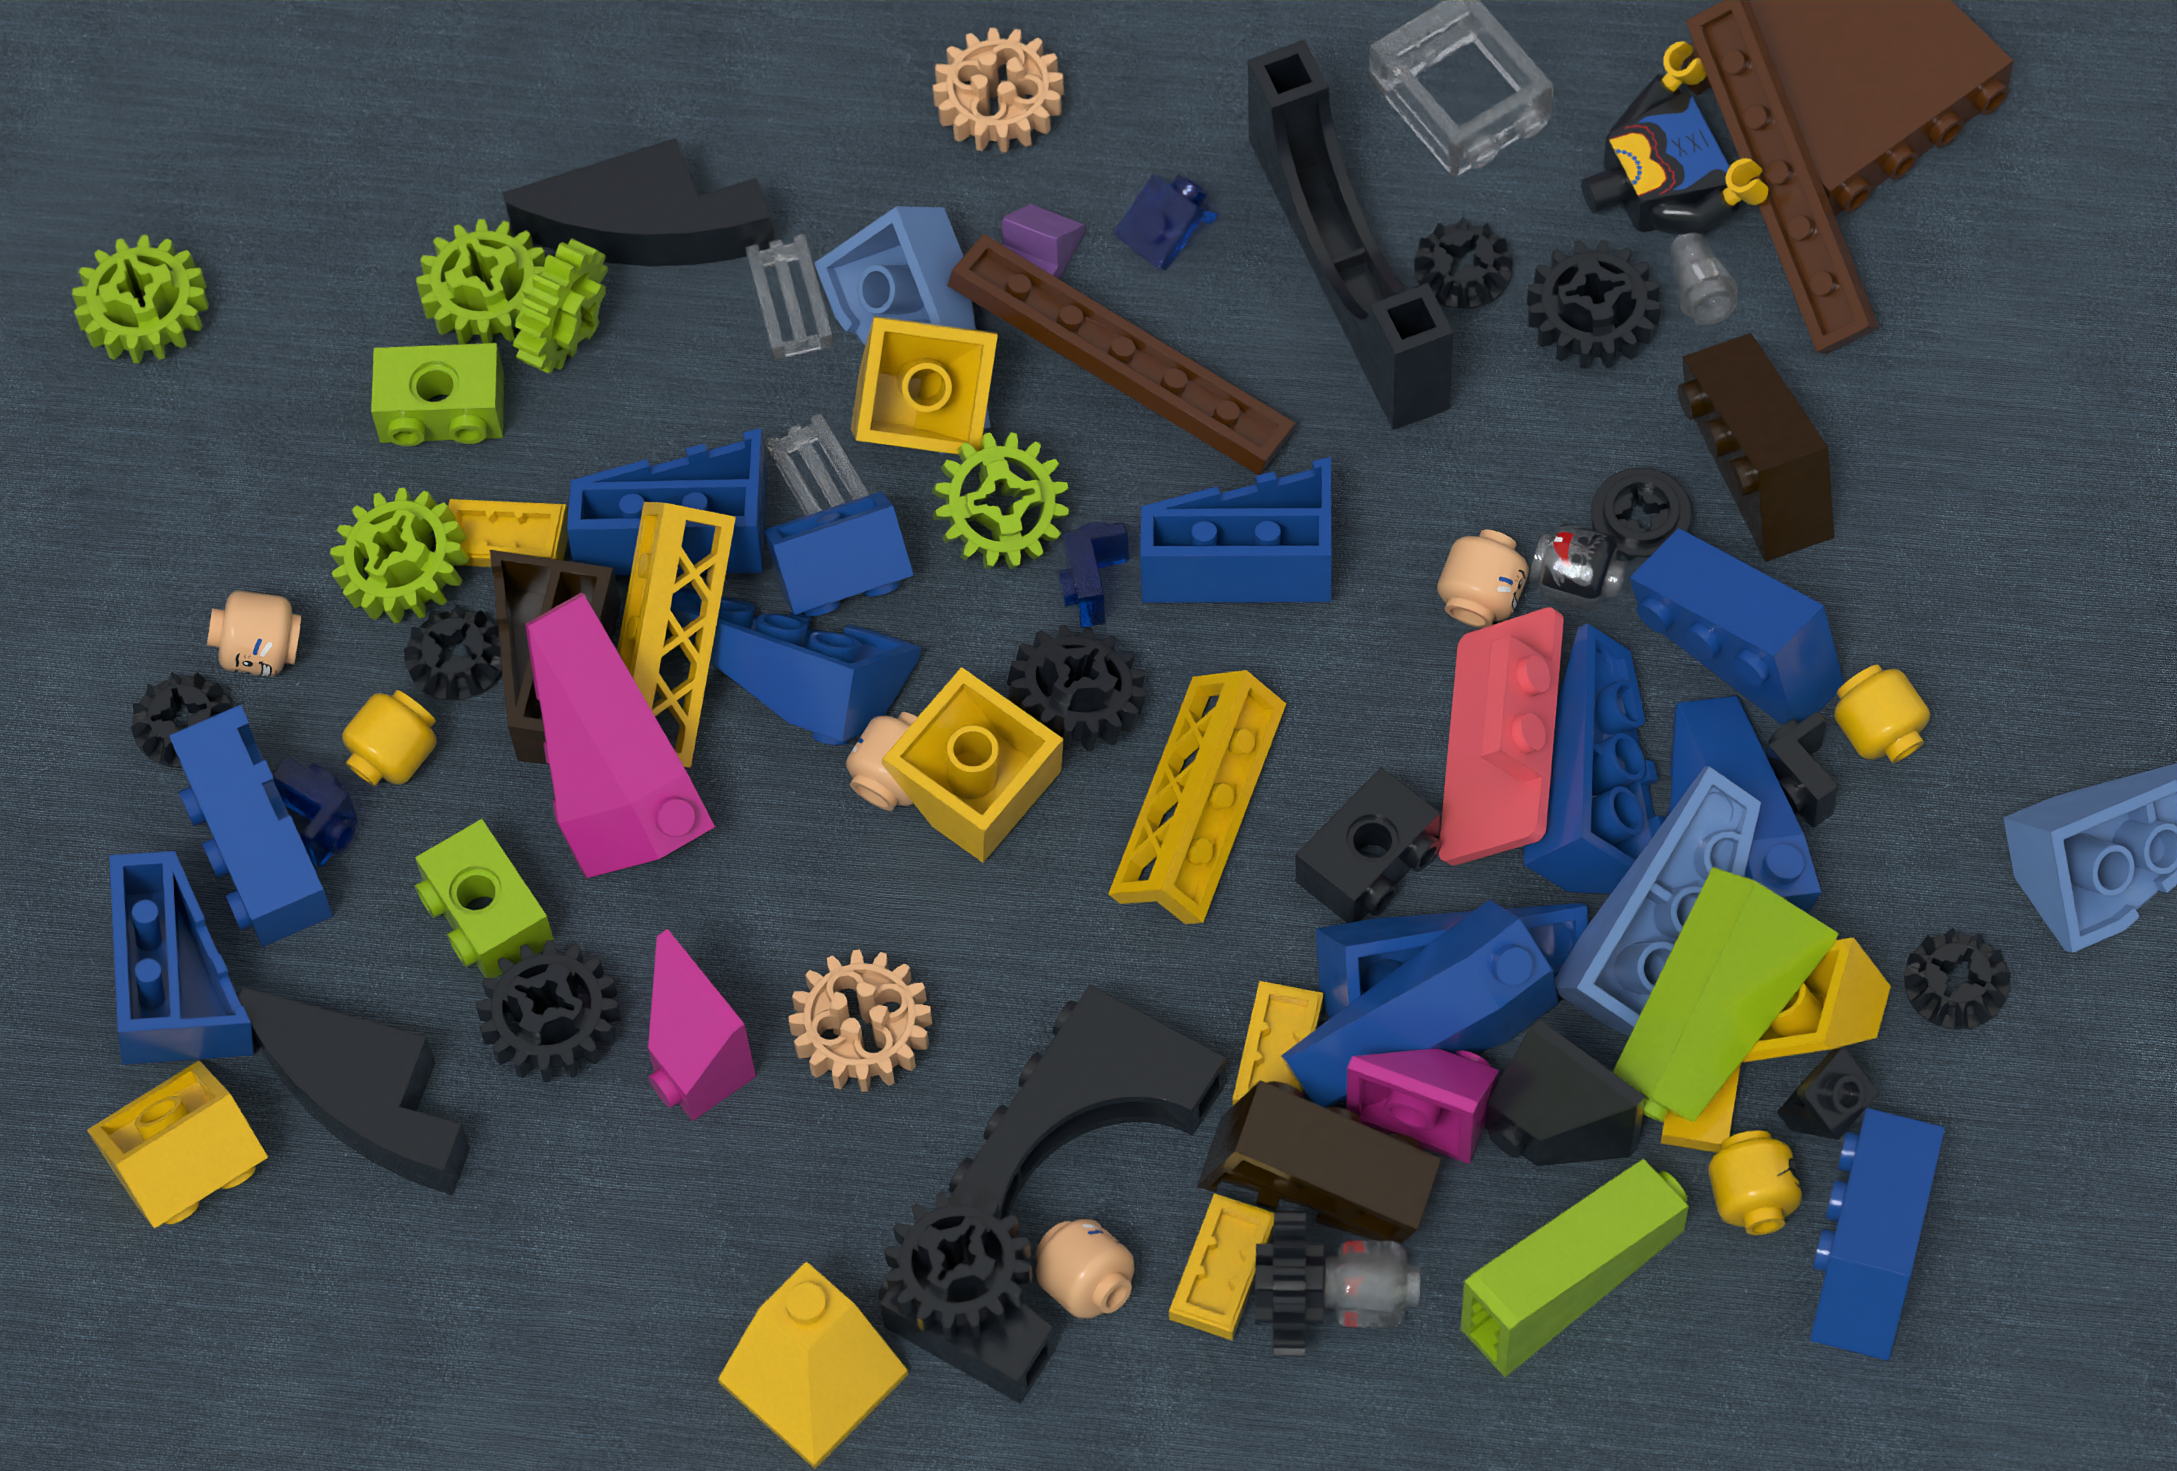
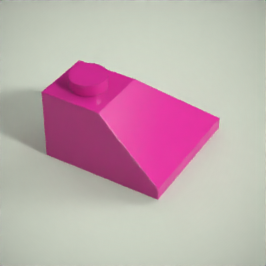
(694, 1035)
(1424, 1096)

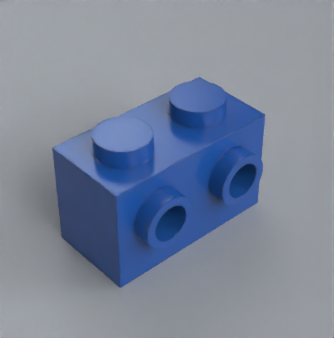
(839, 554)

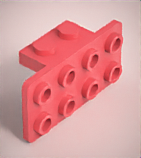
(1501, 737)

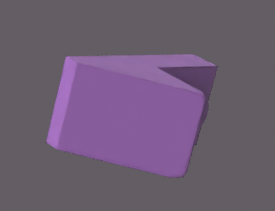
(1042, 237)

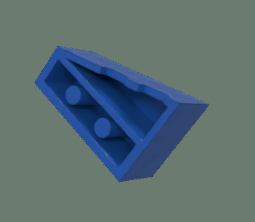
(723, 480)
(1241, 543)
(1740, 626)
(248, 828)
(168, 973)
(1876, 1231)

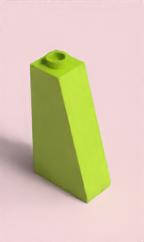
(1719, 992)
(1570, 1264)

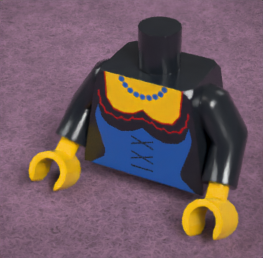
(1668, 162)

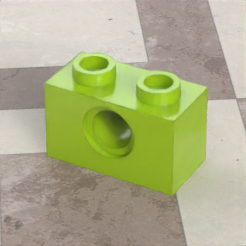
(414, 374)
(475, 867)

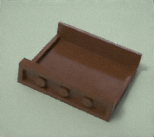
(1877, 83)

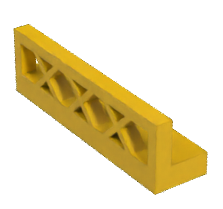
(649, 612)
(1209, 795)

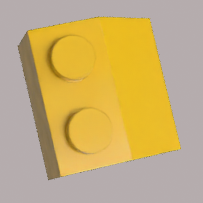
(974, 763)
(178, 1145)

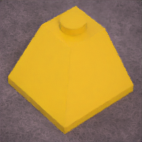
(923, 385)
(1832, 1008)
(811, 1366)

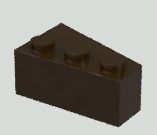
(1761, 445)
(523, 591)
(1321, 1161)

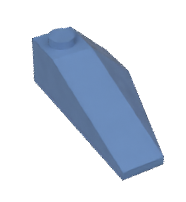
(897, 272)
(2097, 854)
(1640, 921)

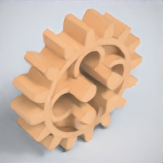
(1027, 74)
(892, 1031)

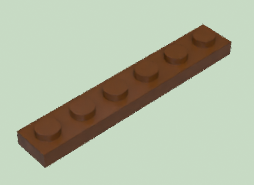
(1796, 202)
(1121, 354)

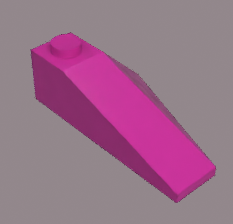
(610, 763)

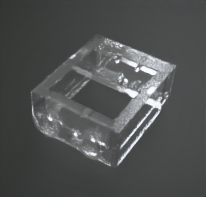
(1433, 37)

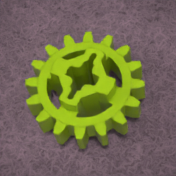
(457, 296)
(560, 306)
(110, 307)
(995, 473)
(400, 560)

